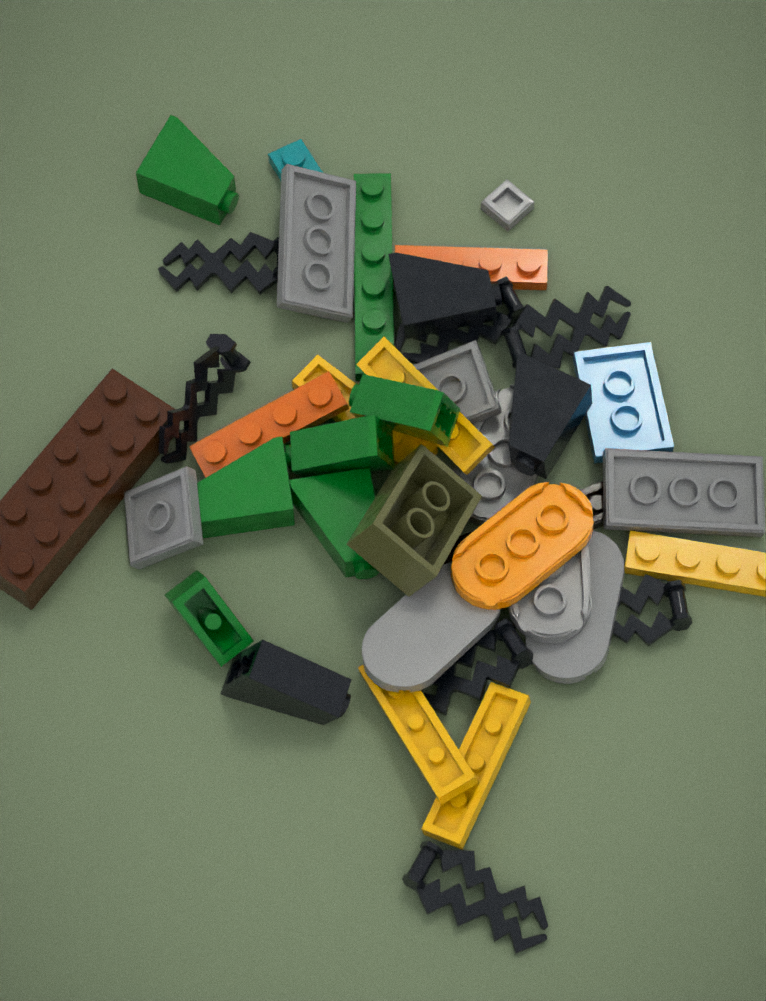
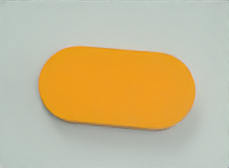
(522, 545)

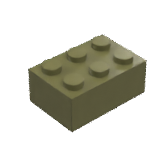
(414, 520)

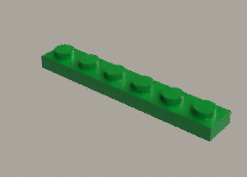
(371, 264)

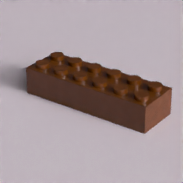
(76, 484)

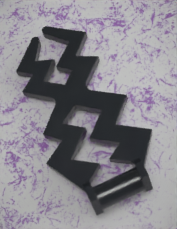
(214, 265)
(580, 322)
(490, 333)
(192, 410)
(654, 590)
(502, 674)
(490, 906)

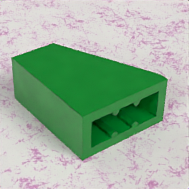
(187, 175)
(406, 408)
(341, 447)
(248, 494)
(332, 510)

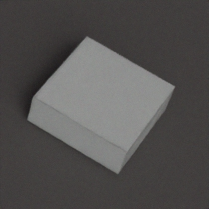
(507, 205)

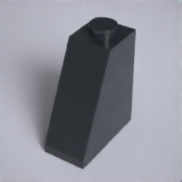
(441, 294)
(544, 414)
(287, 684)

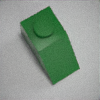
(209, 617)

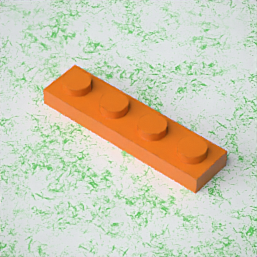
(522, 266)
(294, 411)

